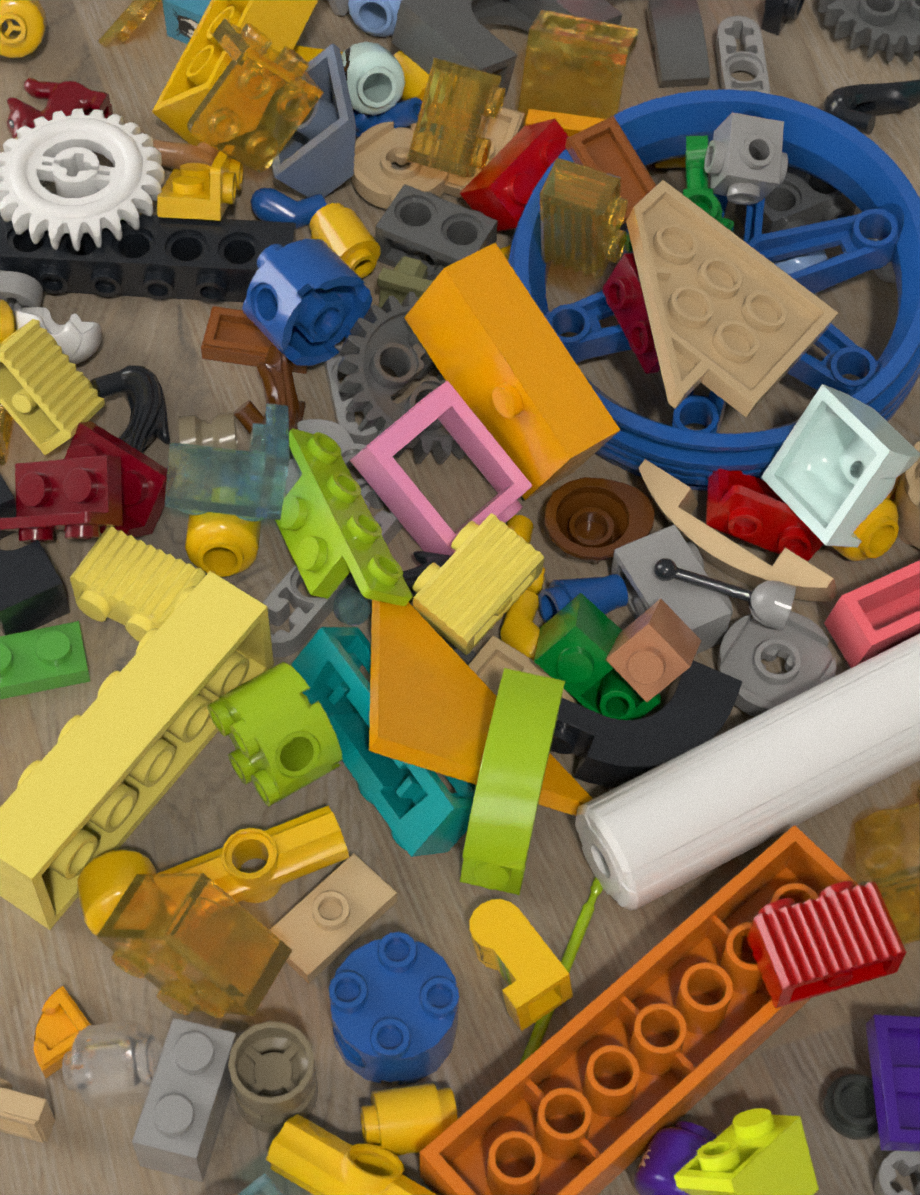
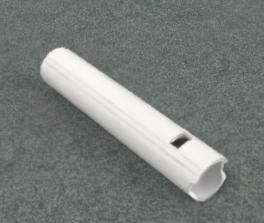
(755, 779)

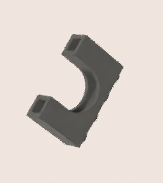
(457, 34)

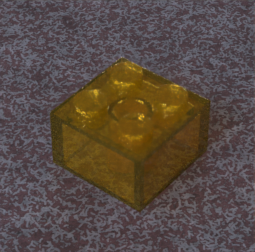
(193, 944)

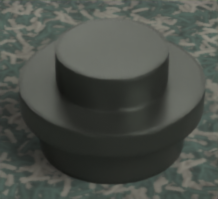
(851, 1107)

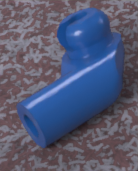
(402, 114)
(275, 206)

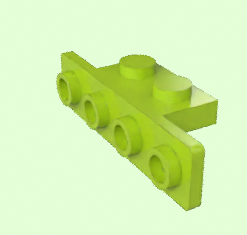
(333, 528)

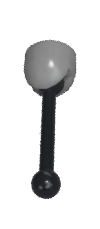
(768, 602)

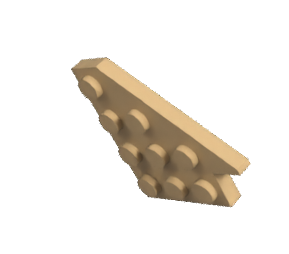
(717, 304)

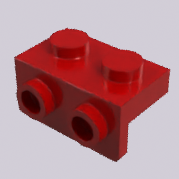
(756, 514)

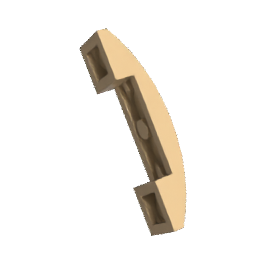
(677, 504)

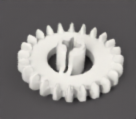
(87, 192)

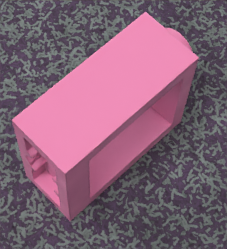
(404, 497)

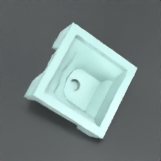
(838, 465)

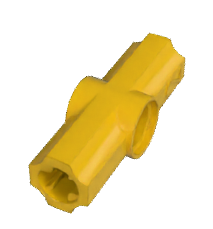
(288, 849)
(334, 1167)

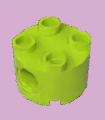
(276, 733)

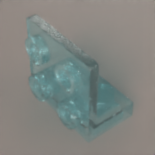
(233, 480)

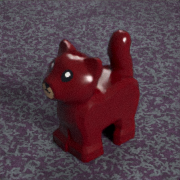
(61, 97)

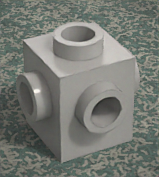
(746, 158)

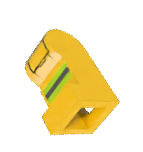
(514, 948)

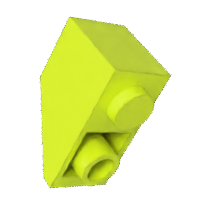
(752, 1157)

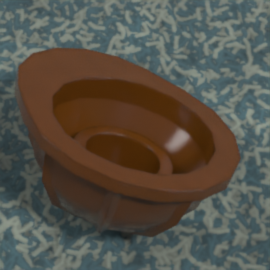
(597, 516)

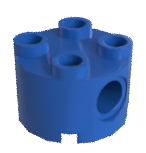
(305, 300)
(394, 1010)

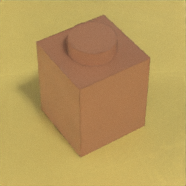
(654, 650)

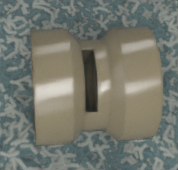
(199, 432)

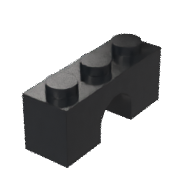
(28, 582)

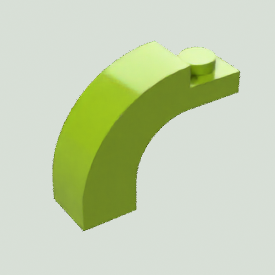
(511, 781)

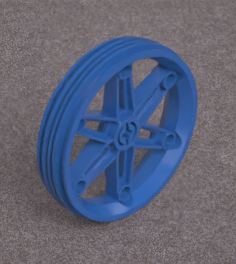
(815, 145)

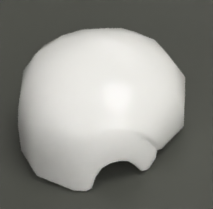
(75, 337)

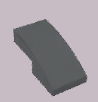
(678, 43)

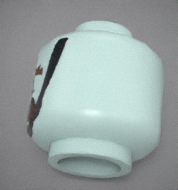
(372, 78)

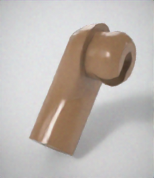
(176, 154)

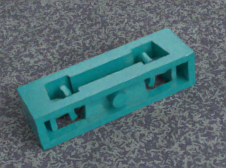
(408, 797)

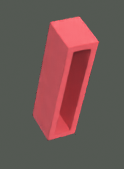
(877, 615)

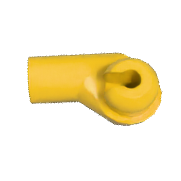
(518, 625)

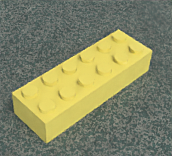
(128, 745)

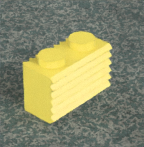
(44, 387)
(130, 582)
(476, 582)

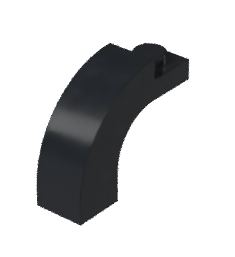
(624, 749)

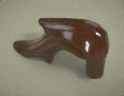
(278, 388)

